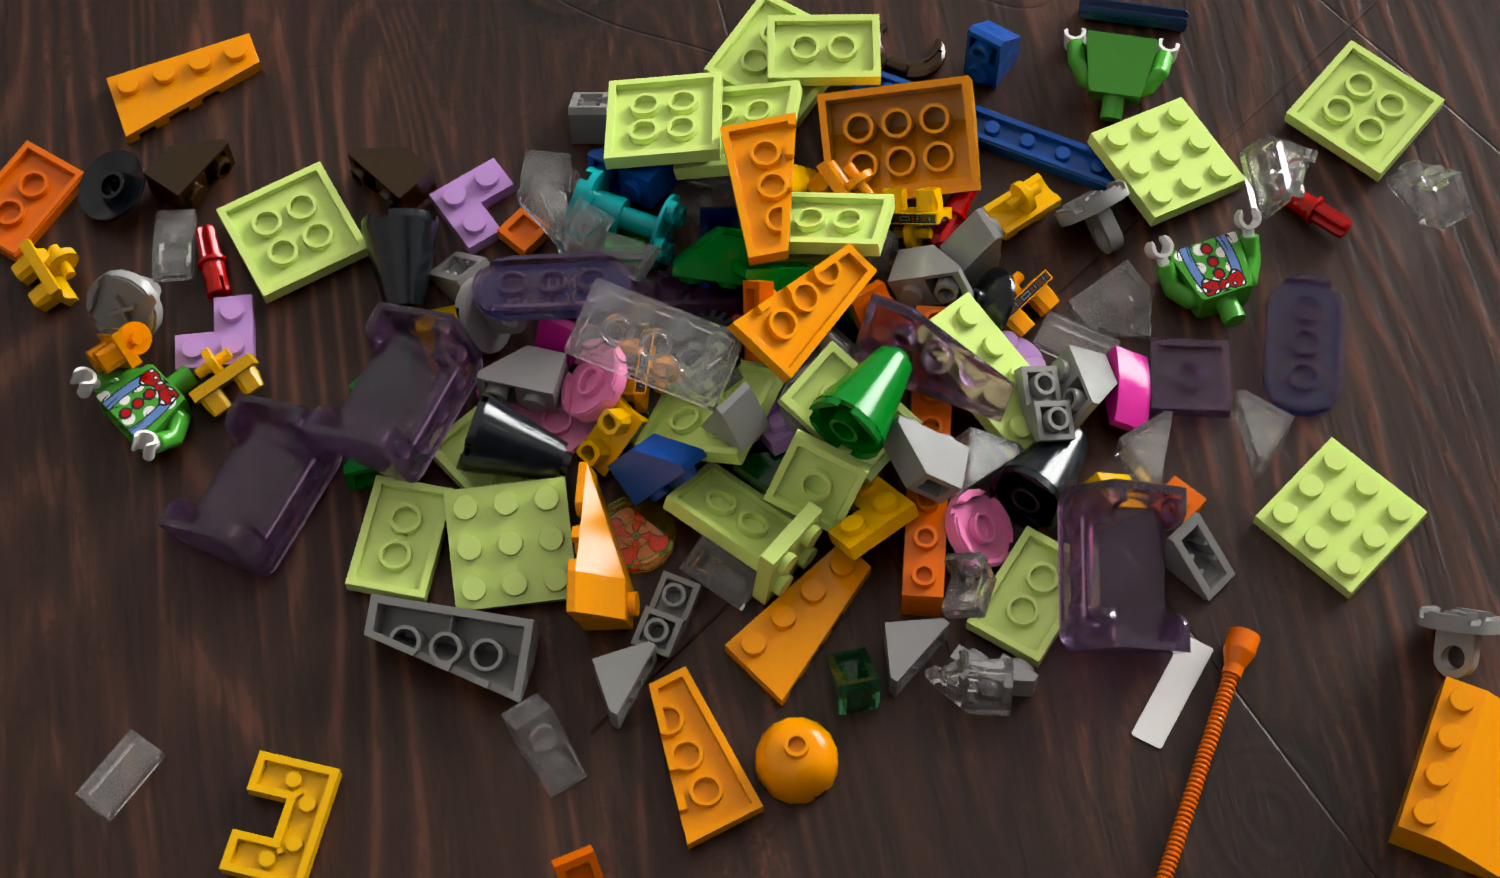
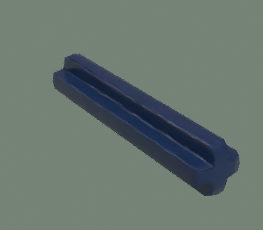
(1134, 14)

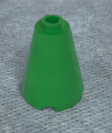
(863, 403)

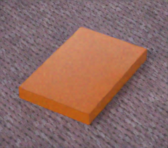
(33, 195)

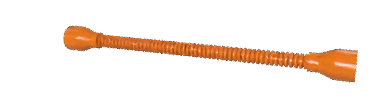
(1238, 653)

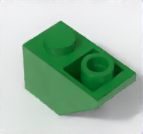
(712, 258)

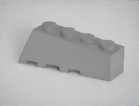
(472, 644)

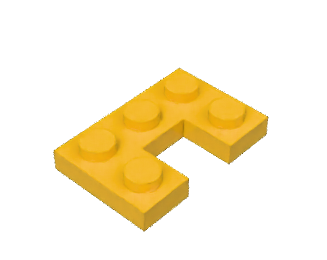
(877, 515)
(308, 798)

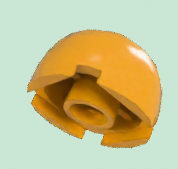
(796, 760)

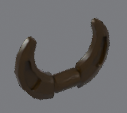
(918, 69)

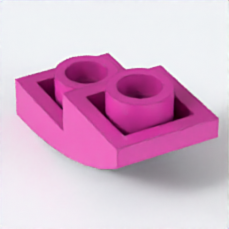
(1130, 399)

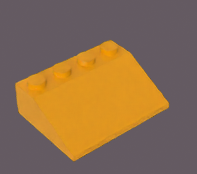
(906, 134)
(1455, 783)

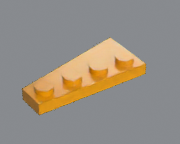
(164, 88)
(761, 179)
(800, 315)
(793, 627)
(703, 769)

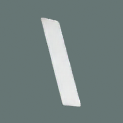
(1171, 694)

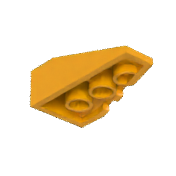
(598, 579)

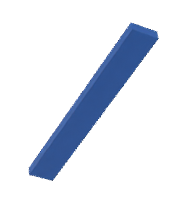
(1031, 145)

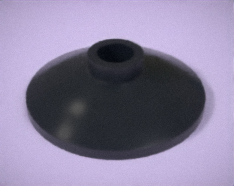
(111, 185)
(996, 295)

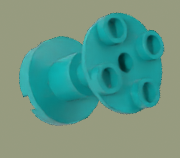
(658, 229)

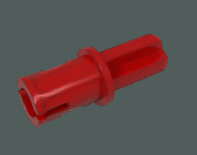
(960, 205)
(1318, 212)
(212, 262)

